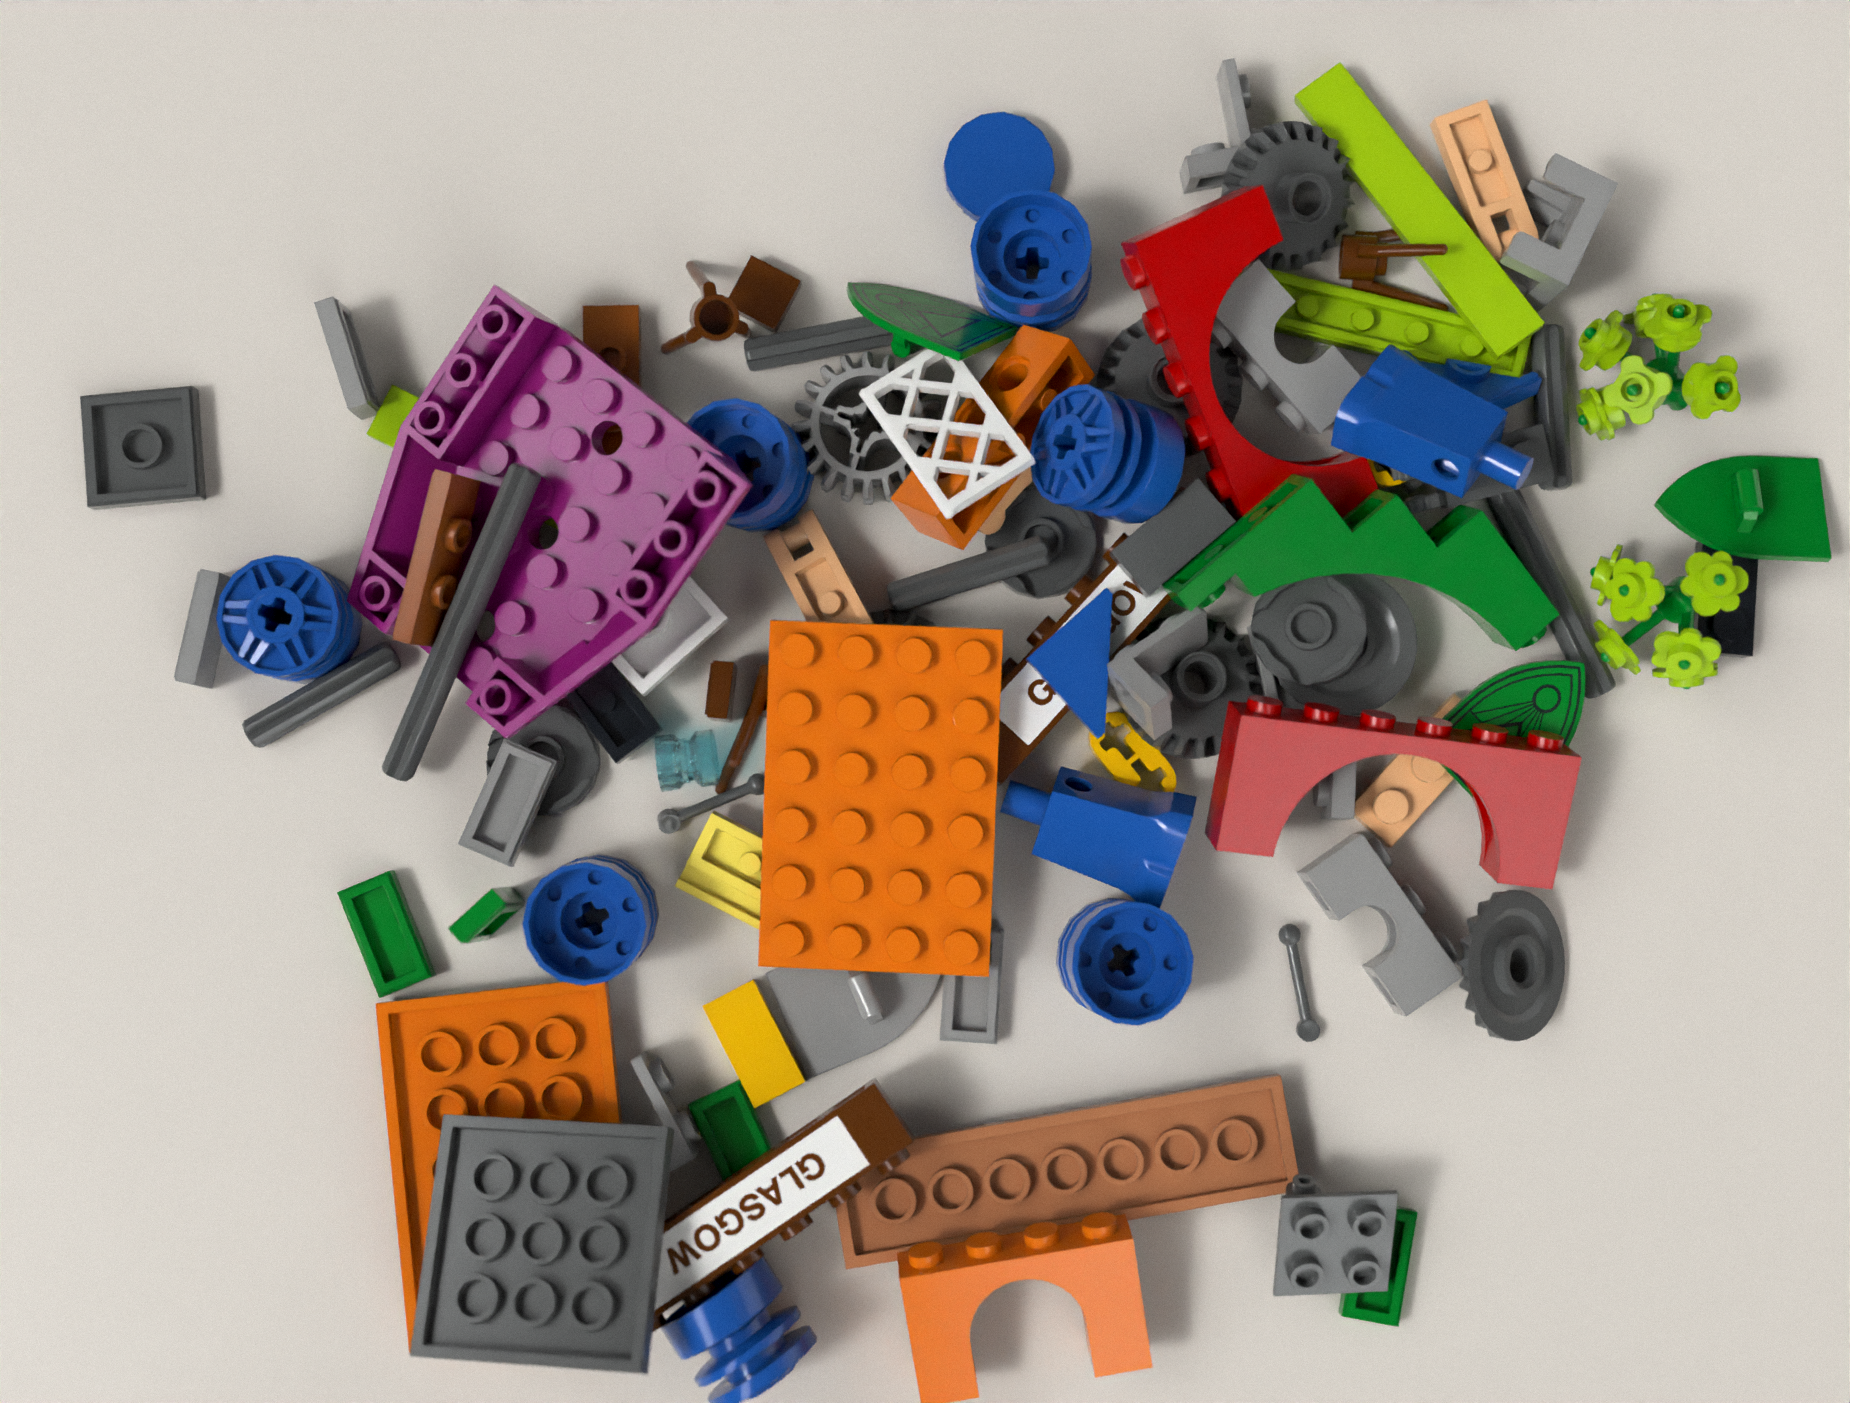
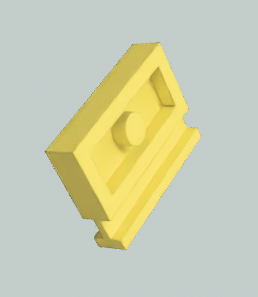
(726, 869)

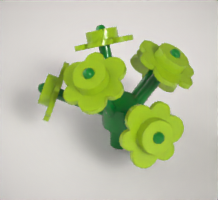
(1633, 590)

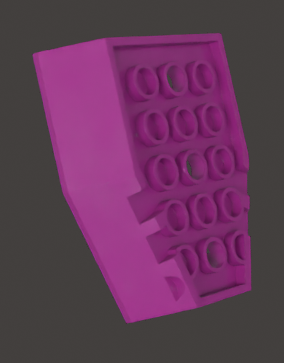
(624, 519)

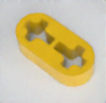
(1120, 768)

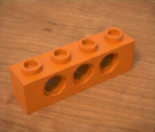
(1021, 387)

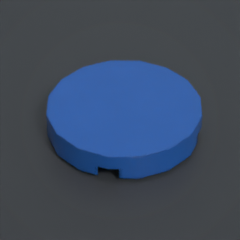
(994, 158)

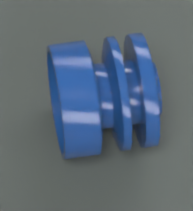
(1027, 231)
(754, 434)
(1107, 454)
(322, 626)
(583, 951)
(1155, 970)
(740, 1335)

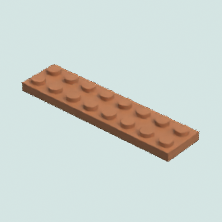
(1066, 1164)

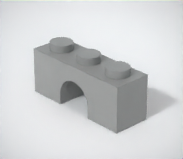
(1307, 390)
(1413, 961)

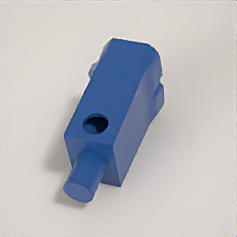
(1426, 427)
(1107, 830)

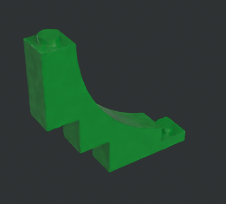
(1302, 537)

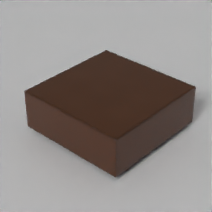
(764, 294)
(721, 691)

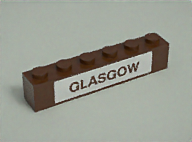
(1026, 701)
(778, 1194)

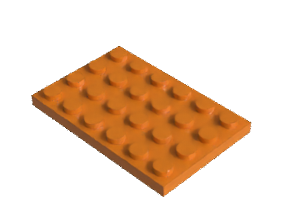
(880, 797)
(488, 1055)

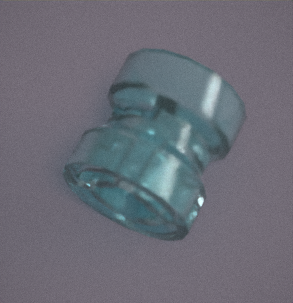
(687, 760)

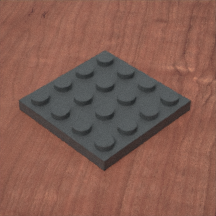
(544, 1243)

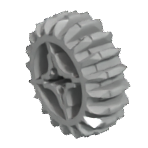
(842, 419)

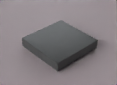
(143, 448)

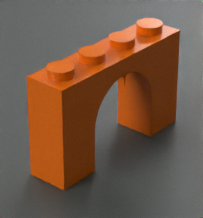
(1085, 1258)

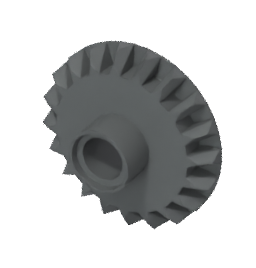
(1287, 158)
(1135, 362)
(1385, 657)
(1199, 719)
(1512, 965)

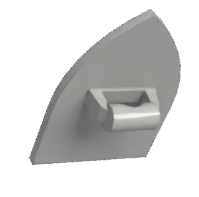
(846, 1012)

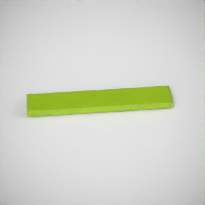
(1419, 212)
(1372, 322)

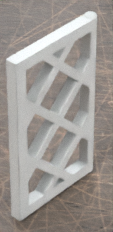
(928, 469)

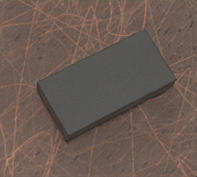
(1172, 538)

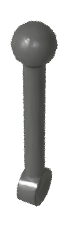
(670, 820)
(1306, 1028)

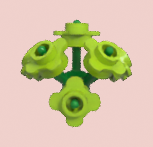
(1645, 387)

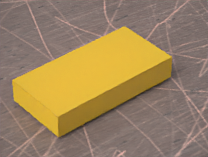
(754, 1043)

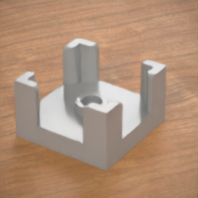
(1547, 265)

